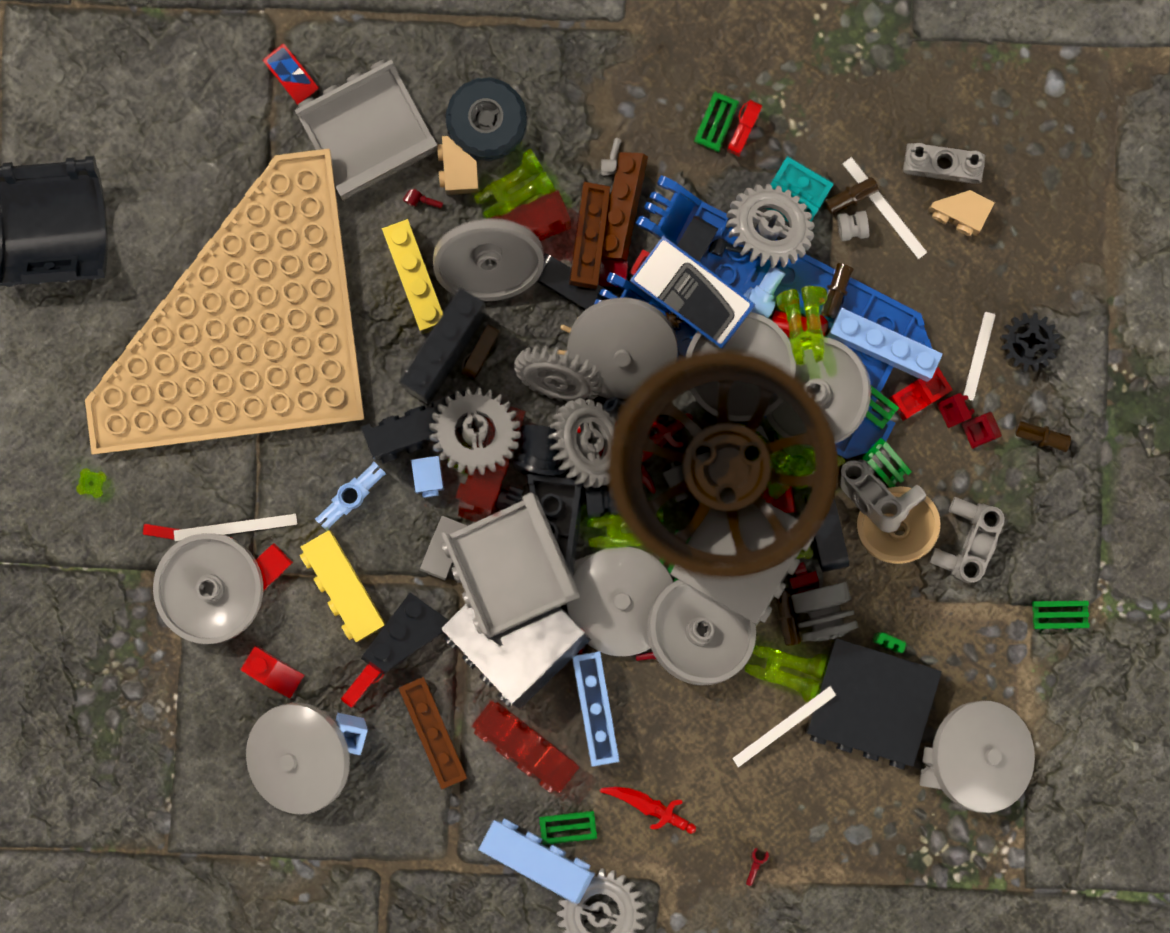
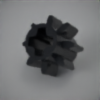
(509, 498)

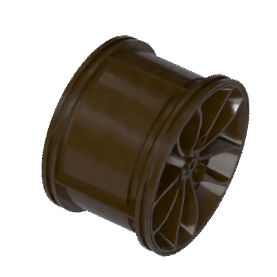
(725, 467)

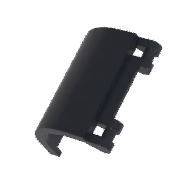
(52, 222)

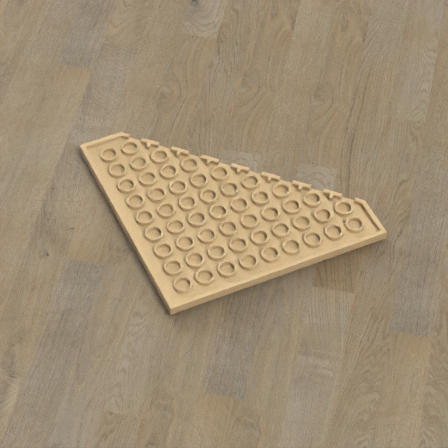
(249, 331)

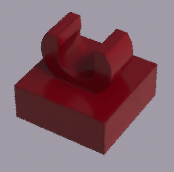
(955, 410)
(803, 581)

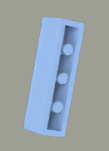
(885, 345)
(595, 708)
(536, 860)

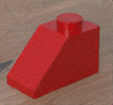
(272, 672)

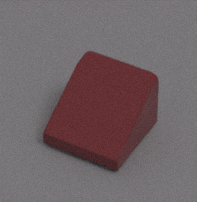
(616, 267)
(981, 430)

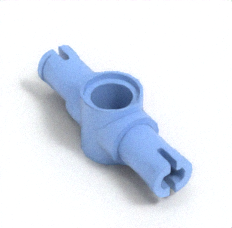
(763, 295)
(339, 506)

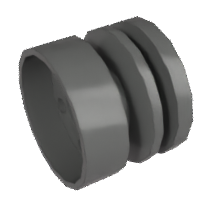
(824, 612)

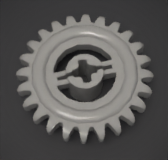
(770, 225)
(558, 375)
(472, 406)
(588, 443)
(627, 920)

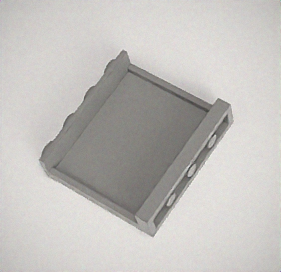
(367, 127)
(510, 567)
(749, 593)

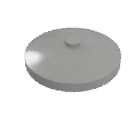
(488, 259)
(754, 336)
(624, 342)
(838, 385)
(208, 588)
(616, 598)
(698, 636)
(983, 756)
(297, 758)

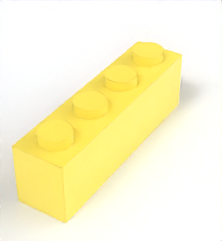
(413, 275)
(343, 586)

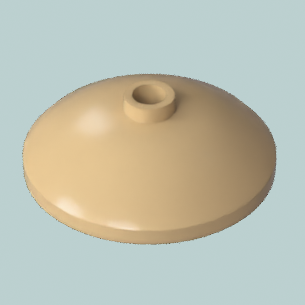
(920, 534)

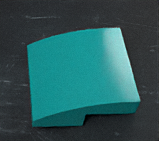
(802, 182)

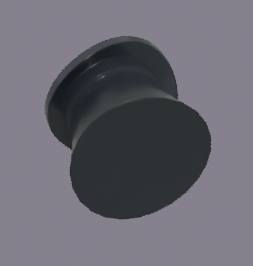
(536, 452)

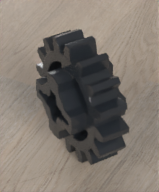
(1031, 330)

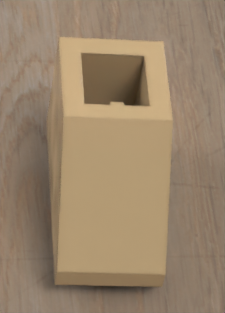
(460, 169)
(964, 210)

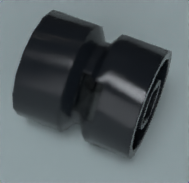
(600, 501)

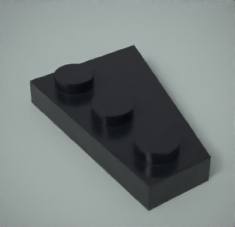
(406, 632)

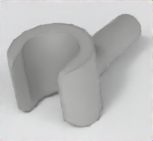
(608, 166)

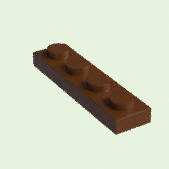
(623, 205)
(589, 235)
(432, 733)

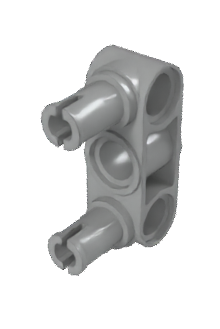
(965, 165)
(874, 498)
(978, 544)

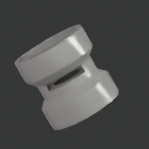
(853, 226)

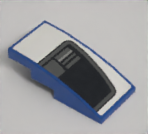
(692, 292)

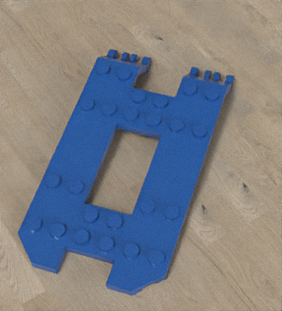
(806, 271)

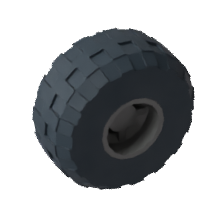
(486, 118)

